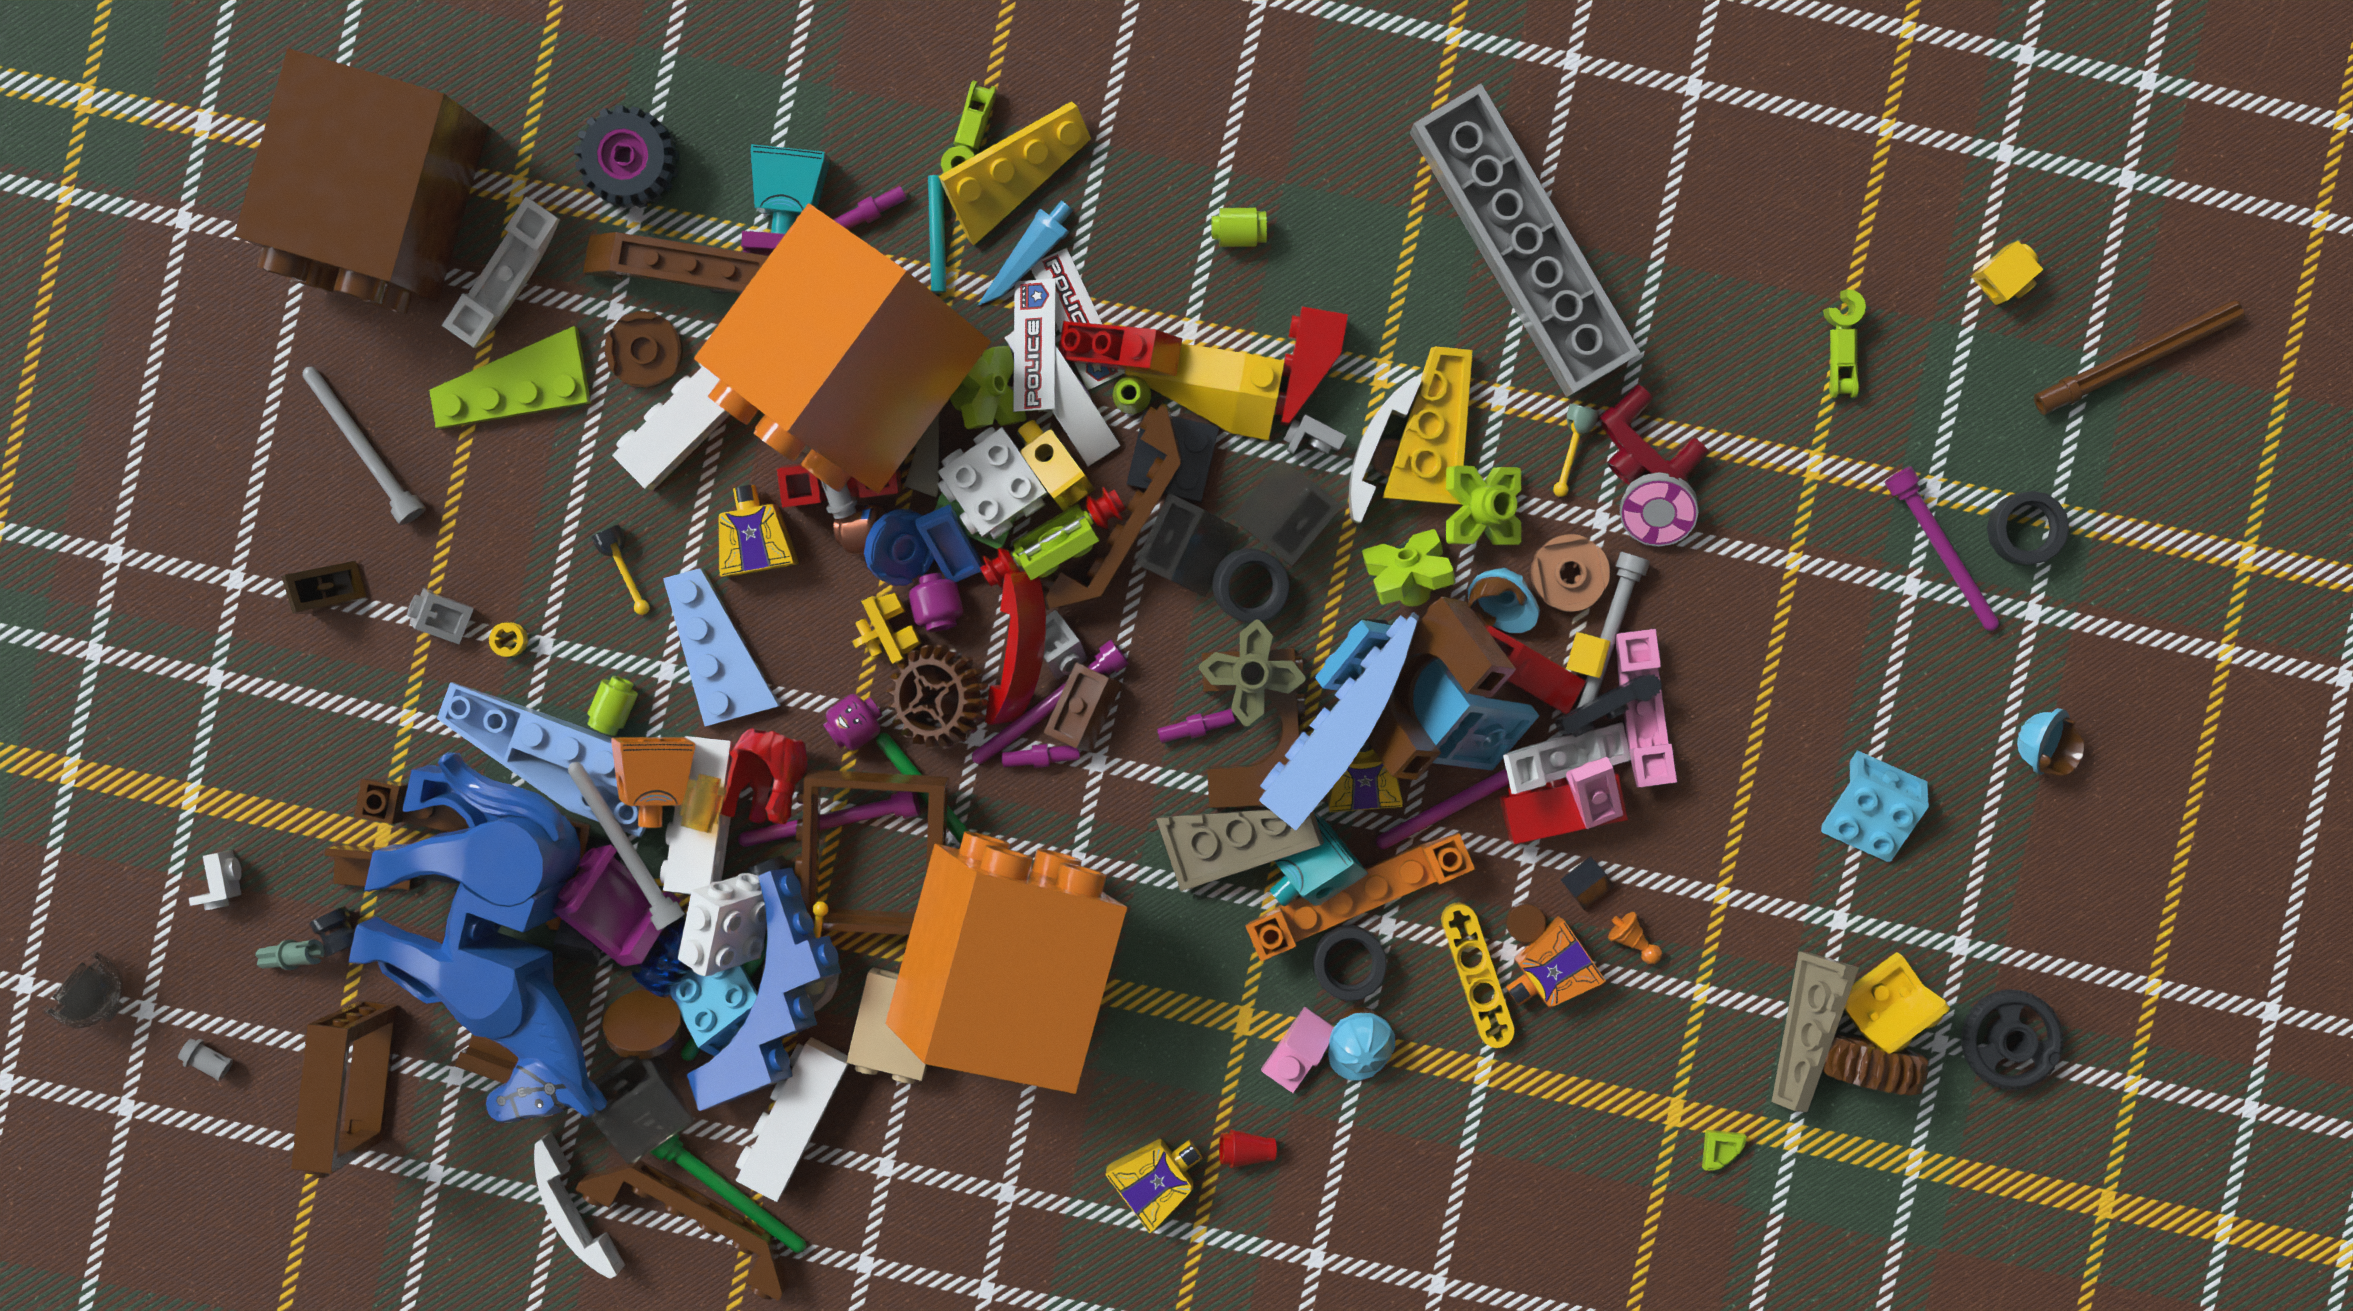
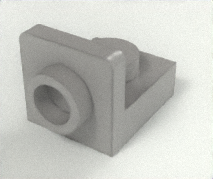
(1320, 435)
(439, 616)
(1061, 646)

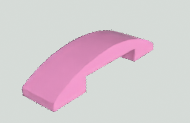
(1645, 720)

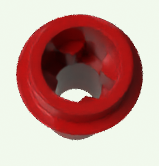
(1244, 1149)

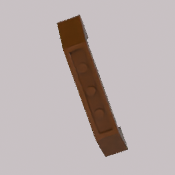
(670, 261)
(1071, 588)
(385, 801)
(768, 1273)

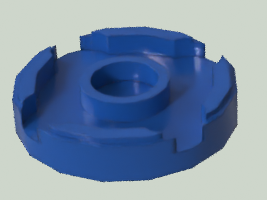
(896, 548)

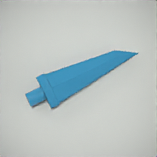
(1035, 243)

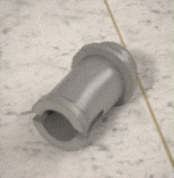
(840, 503)
(204, 1059)

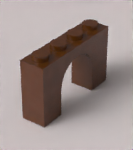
(1462, 642)
(1241, 783)

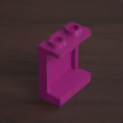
(609, 907)

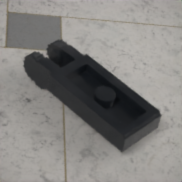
(1611, 703)

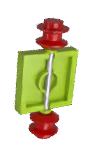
(1055, 540)

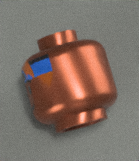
(854, 529)

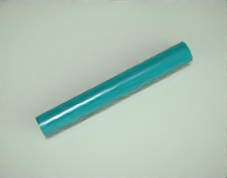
(937, 234)

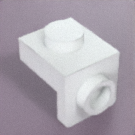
(223, 879)

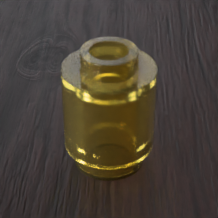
(702, 803)

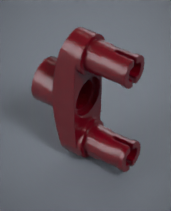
(1634, 454)

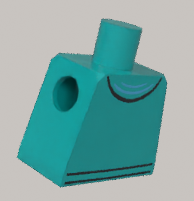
(787, 182)
(1318, 871)

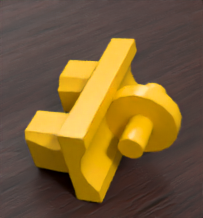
(879, 612)

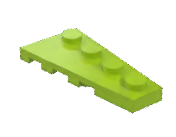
(522, 383)

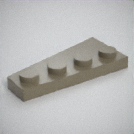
(1230, 842)
(1812, 1019)

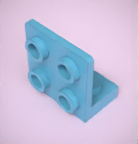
(1877, 807)
(715, 1006)

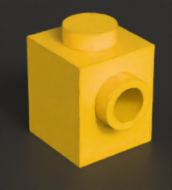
(2008, 273)

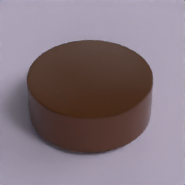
(1384, 456)
(1525, 922)

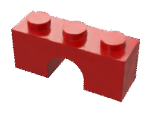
(802, 488)

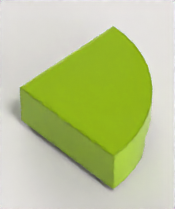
(1721, 1148)

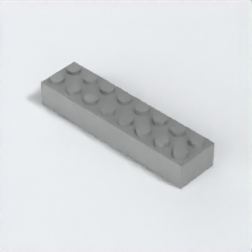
(1523, 240)

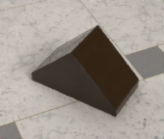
(323, 588)

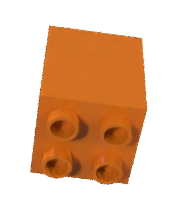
(838, 354)
(1006, 963)

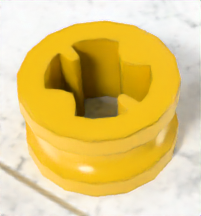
(508, 651)

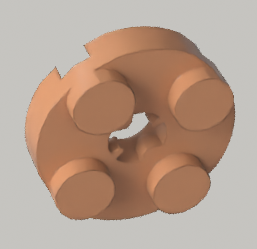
(1588, 585)

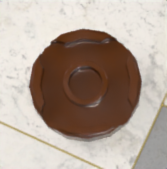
(643, 349)
(642, 1024)

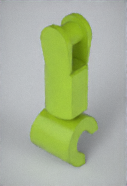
(971, 127)
(1844, 343)

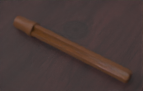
(2073, 388)

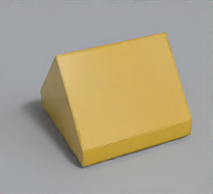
(1588, 655)

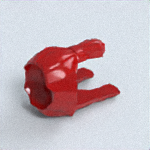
(754, 762)

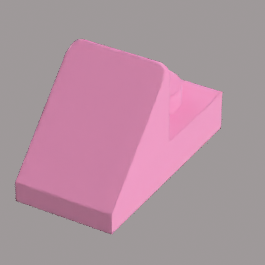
(1595, 792)
(1298, 1050)

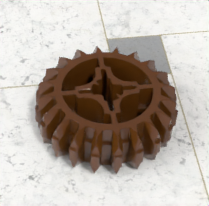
(920, 686)
(1866, 1065)

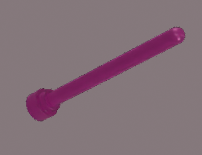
(1905, 486)
(1107, 661)
(901, 804)
(1442, 810)

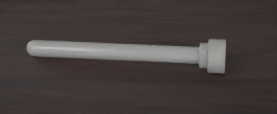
(404, 504)
(1630, 570)
(662, 908)

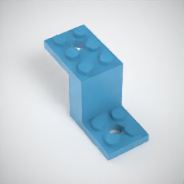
(1462, 725)

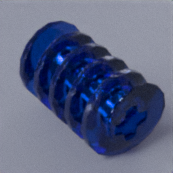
(663, 965)

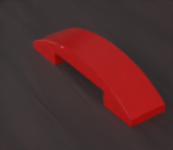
(1024, 648)

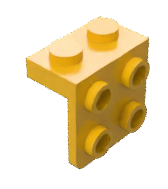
(1893, 1005)

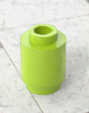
(1239, 227)
(612, 705)

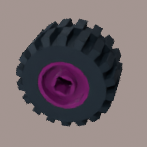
(626, 157)

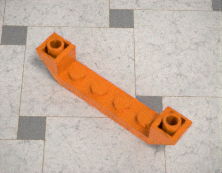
(1385, 882)

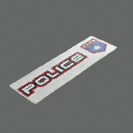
(1073, 305)
(1034, 345)

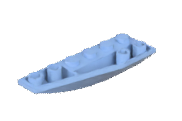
(1338, 734)
(539, 749)

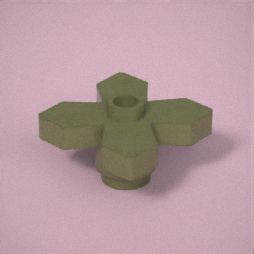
(1273, 675)

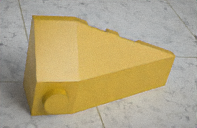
(1224, 387)

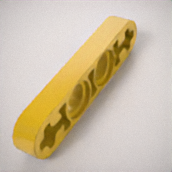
(1482, 973)

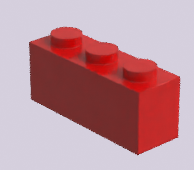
(1546, 812)

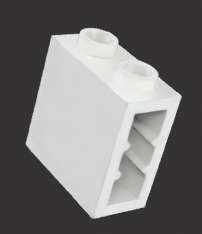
(991, 484)
(724, 925)

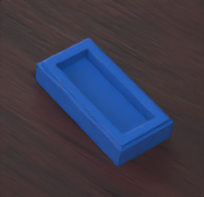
(949, 543)

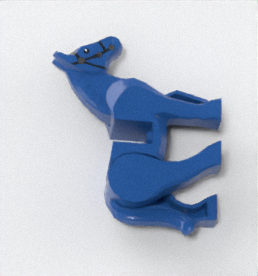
(492, 983)

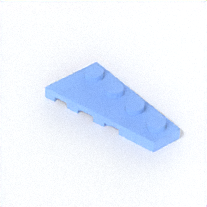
(718, 661)

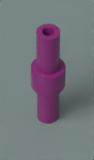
(870, 208)
(1196, 726)
(1040, 756)

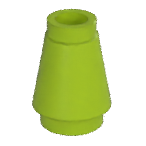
(1141, 399)

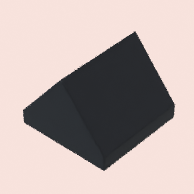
(1587, 882)

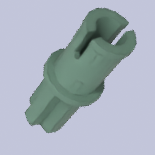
(290, 954)

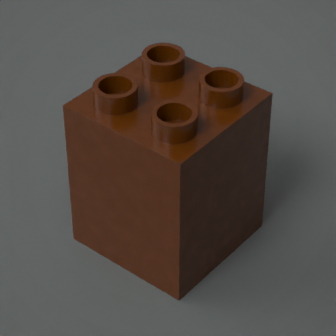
(360, 182)

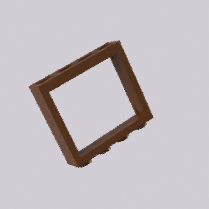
(809, 834)
(318, 1142)

